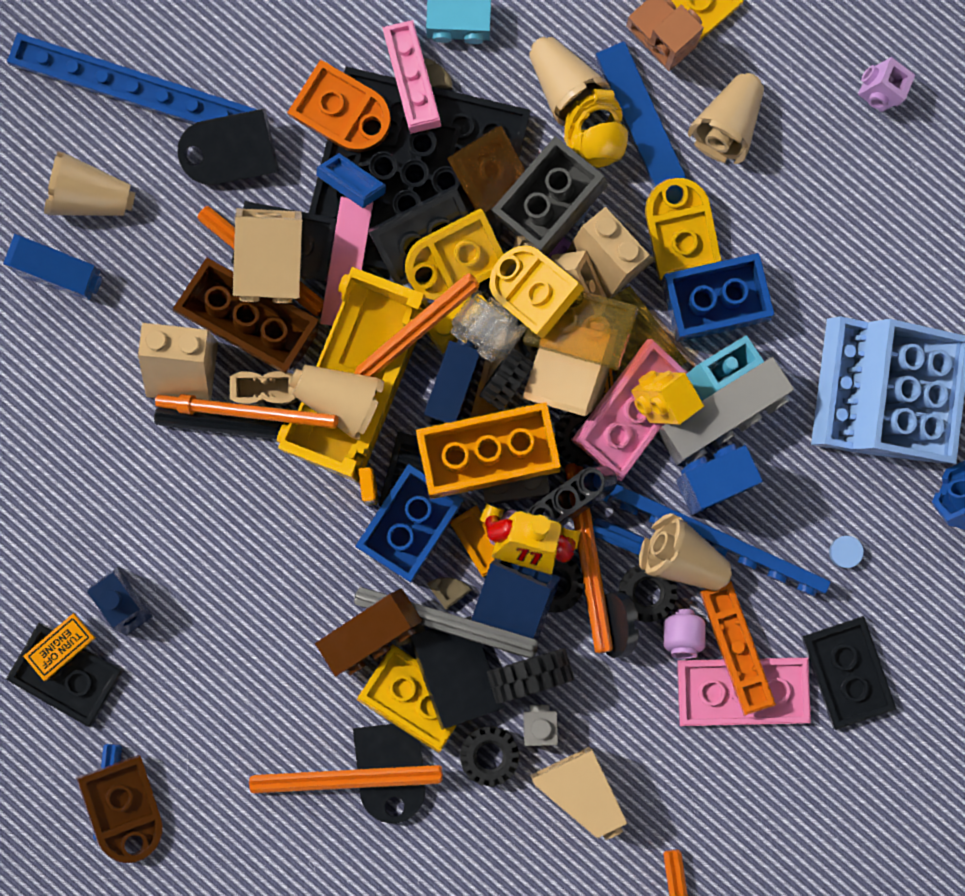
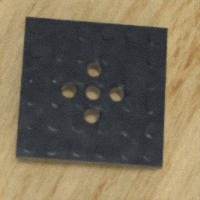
(462, 122)

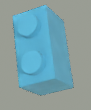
(458, 20)
(724, 367)

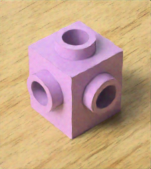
(886, 84)

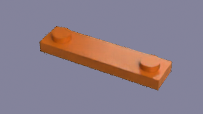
(737, 649)

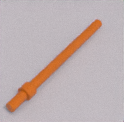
(190, 404)

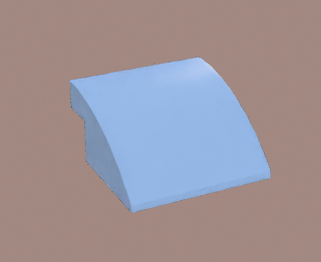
(890, 390)

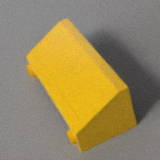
(366, 320)

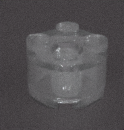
(487, 326)

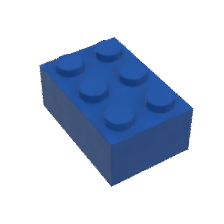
(717, 297)
(720, 479)
(408, 525)

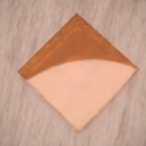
(487, 168)

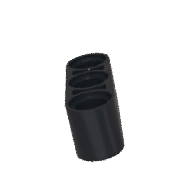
(584, 491)

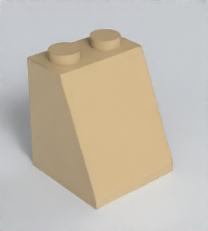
(612, 251)
(267, 254)
(177, 360)
(566, 382)
(583, 792)

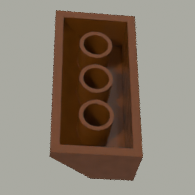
(263, 328)

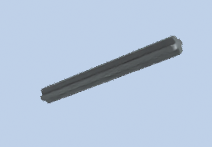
(460, 626)

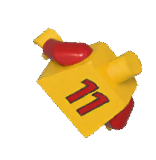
(529, 539)

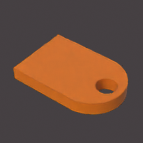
(339, 108)

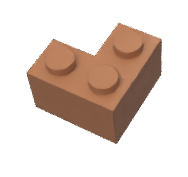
(666, 30)

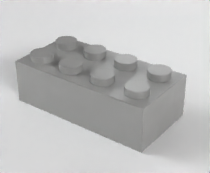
(729, 408)

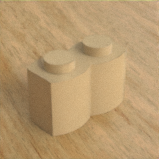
(255, 389)

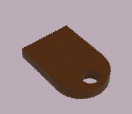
(122, 806)

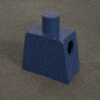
(119, 602)

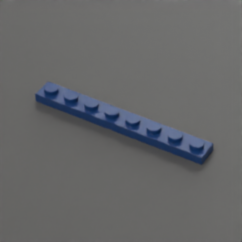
(118, 81)
(748, 555)

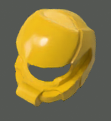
(603, 142)

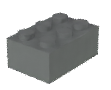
(550, 196)

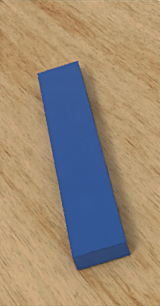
(641, 118)

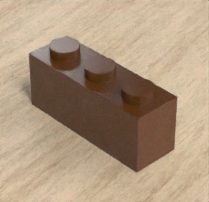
(369, 633)

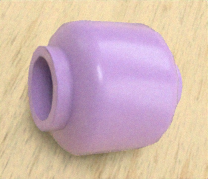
(684, 634)

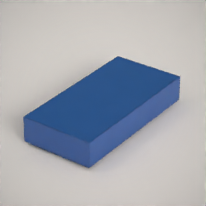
(350, 180)

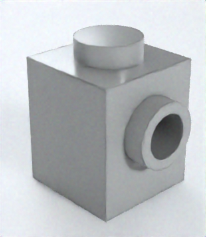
(540, 726)

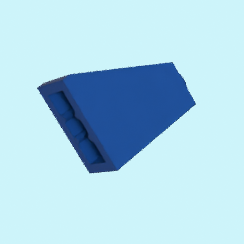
(52, 268)

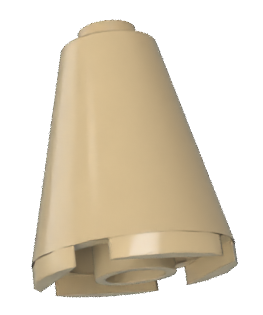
(563, 76)
(729, 120)
(85, 190)
(338, 394)
(683, 556)

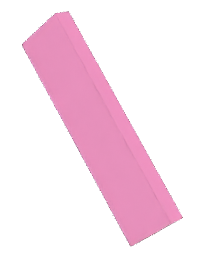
(411, 77)
(347, 252)

